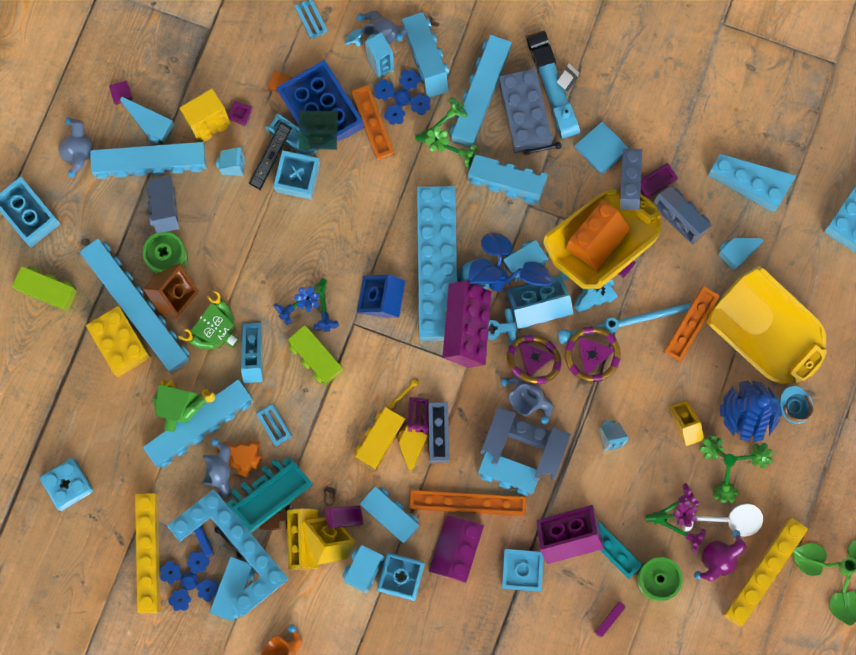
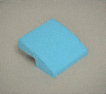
(601, 148)

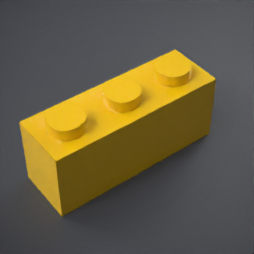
(379, 438)
(297, 556)

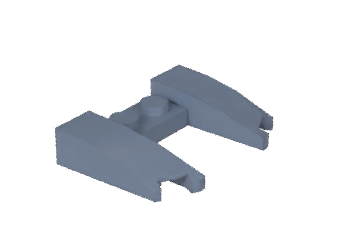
(506, 425)

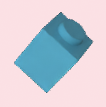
(231, 162)
(738, 250)

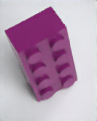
(467, 324)

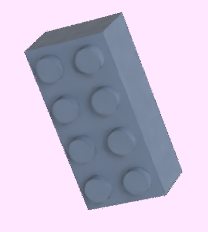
(525, 110)

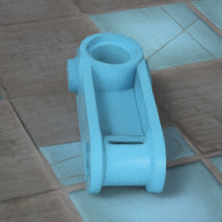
(293, 138)

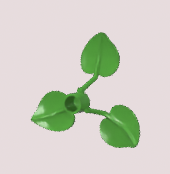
(811, 560)

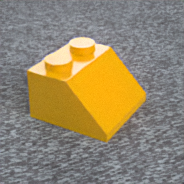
(326, 544)

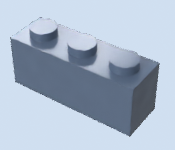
(631, 179)
(162, 204)
(438, 432)

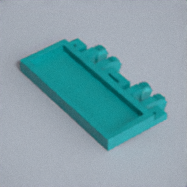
(269, 495)

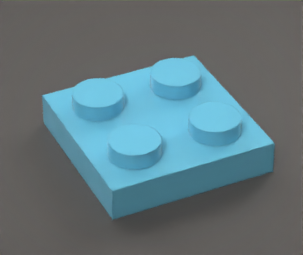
(522, 570)

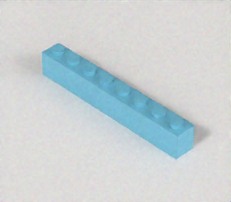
(133, 304)

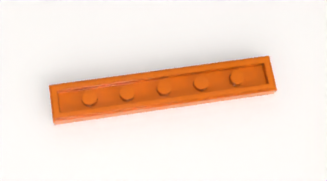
(467, 502)

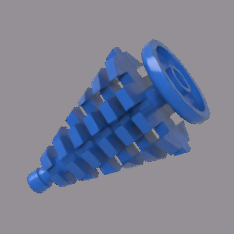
(750, 410)

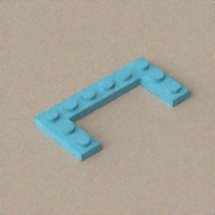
(270, 574)

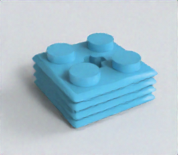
(78, 486)
(389, 582)

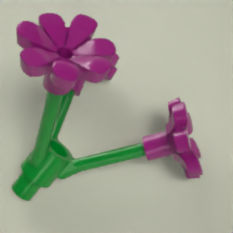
(684, 516)

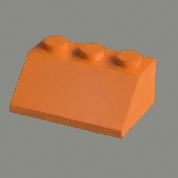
(598, 235)

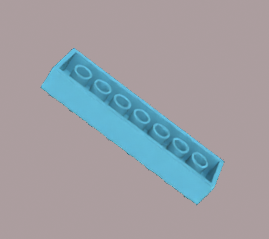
(435, 257)

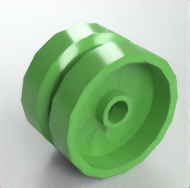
(160, 244)
(648, 582)

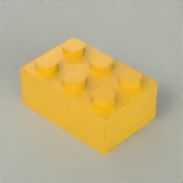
(205, 116)
(118, 341)

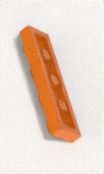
(372, 122)
(691, 323)

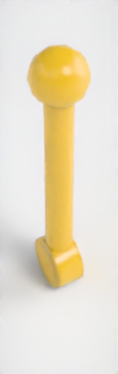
(391, 405)

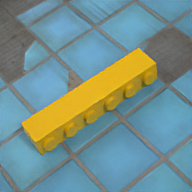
(147, 553)
(765, 572)

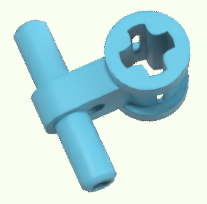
(509, 327)

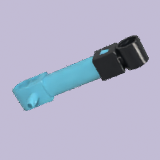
(546, 66)

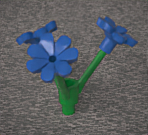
(308, 299)

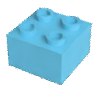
(297, 175)

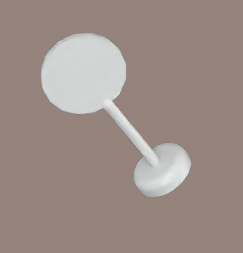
(744, 517)

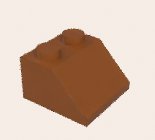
(171, 291)

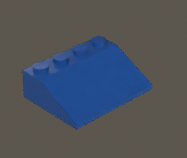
(320, 91)

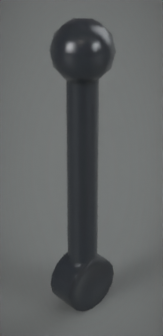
(557, 145)
(217, 530)

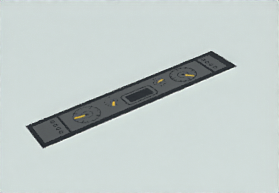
(270, 155)

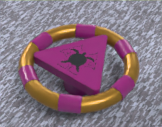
(592, 354)
(534, 359)

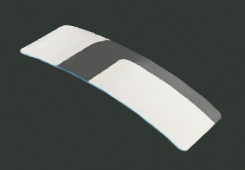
(568, 77)

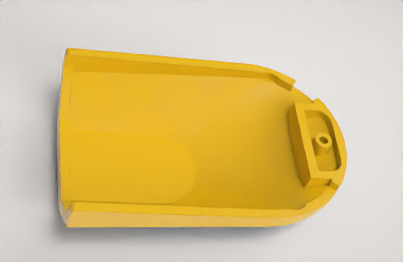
(644, 231)
(769, 328)

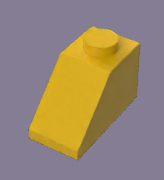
(687, 423)
(411, 446)

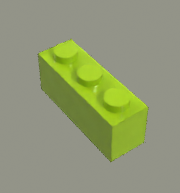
(44, 288)
(314, 356)

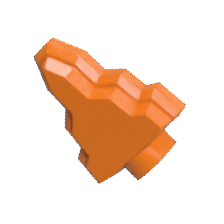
(244, 456)

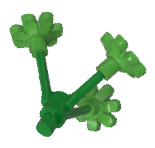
(437, 139)
(713, 447)

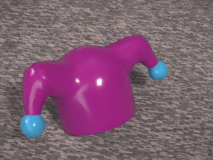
(721, 558)

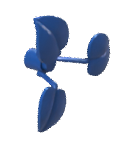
(484, 272)

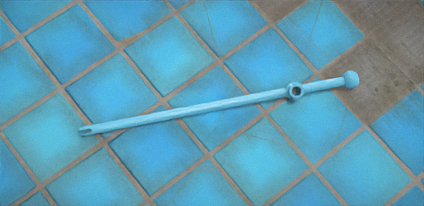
(564, 334)

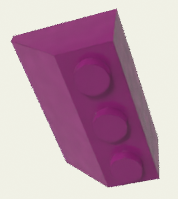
(569, 534)
(456, 548)

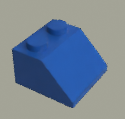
(381, 296)

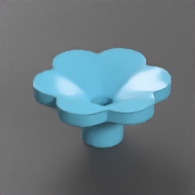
(354, 37)

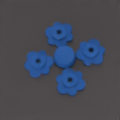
(402, 97)
(189, 581)

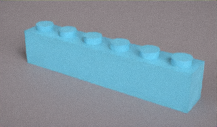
(481, 90)
(148, 159)
(205, 421)

